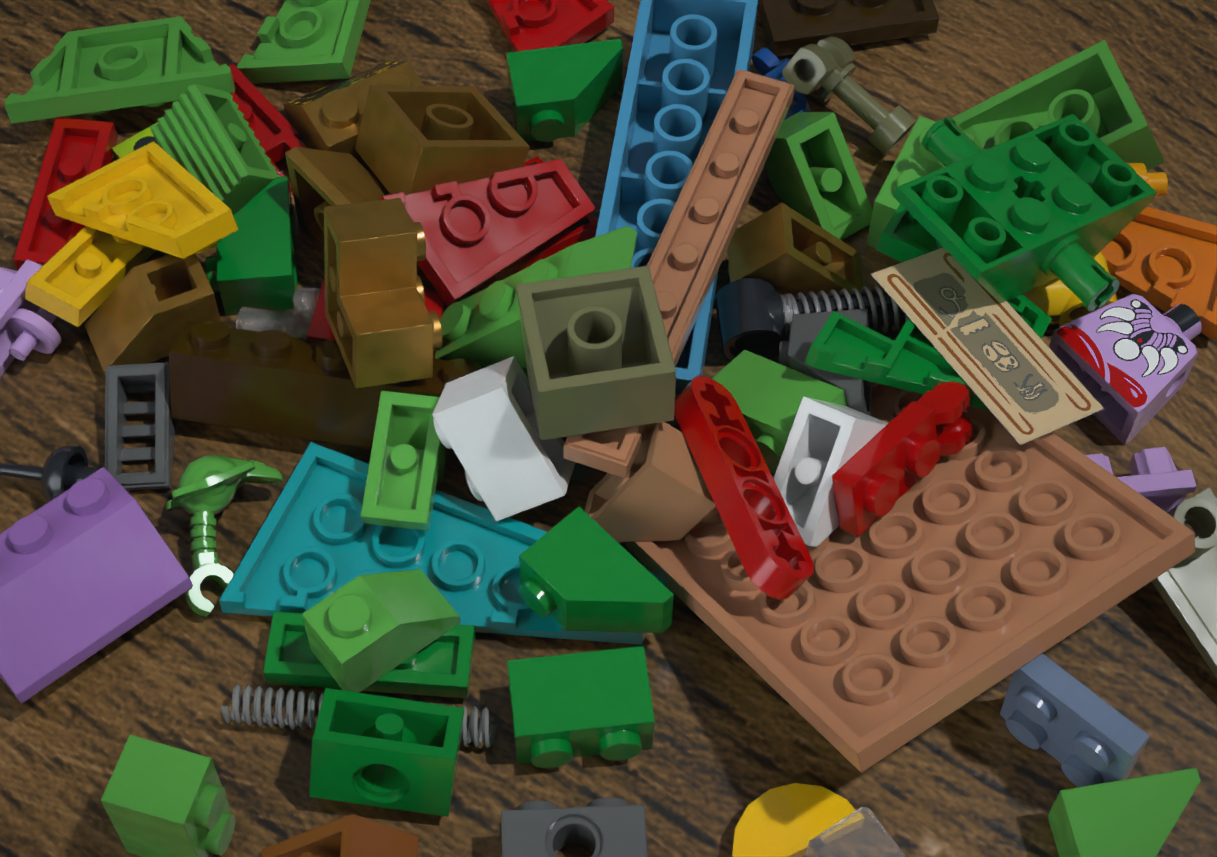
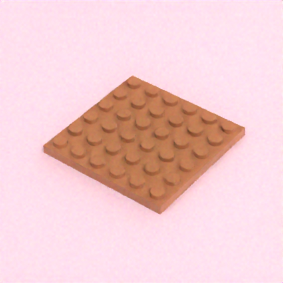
(940, 593)

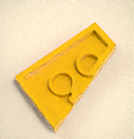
(147, 202)

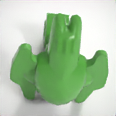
(203, 491)

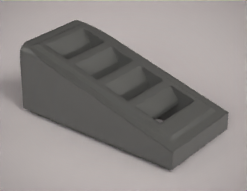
(121, 382)

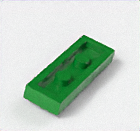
(435, 670)

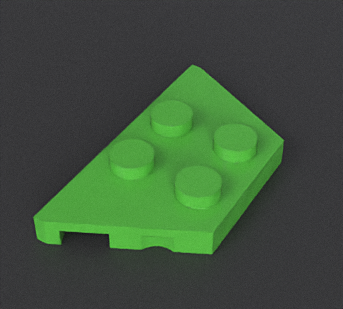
(119, 69)

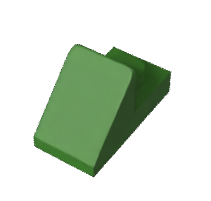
(403, 463)

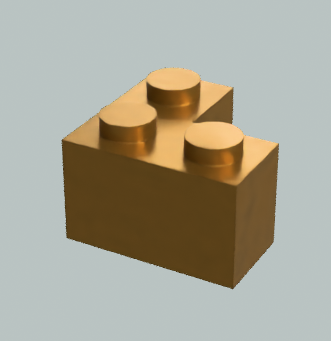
(375, 293)

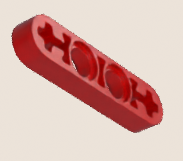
(742, 488)

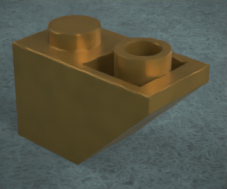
(151, 311)

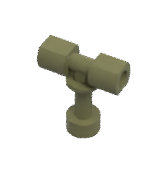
(830, 66)

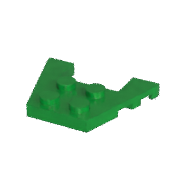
(911, 359)

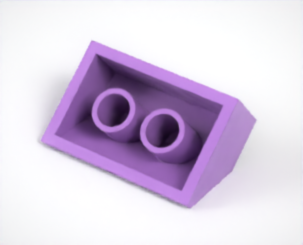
(78, 581)

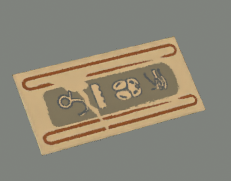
(988, 346)

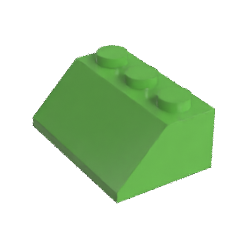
(488, 323)

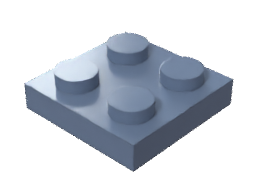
(1071, 724)

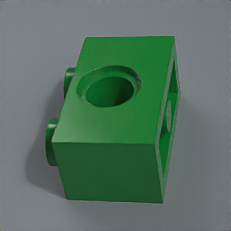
(385, 752)

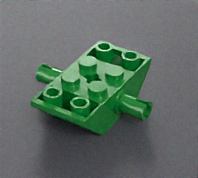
(1028, 207)

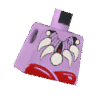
(1129, 359)

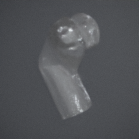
(292, 321)

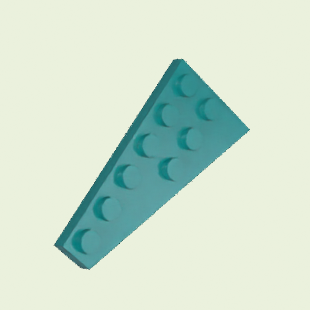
(320, 543)

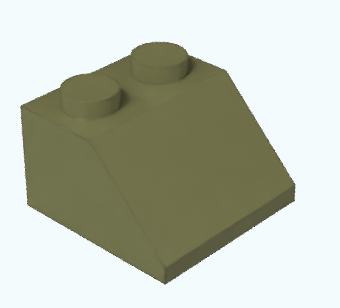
(596, 352)

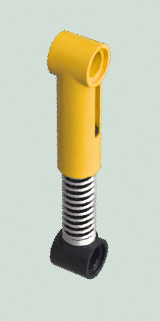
(759, 317)

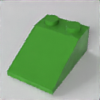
(1080, 85)

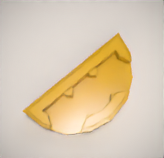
(786, 820)

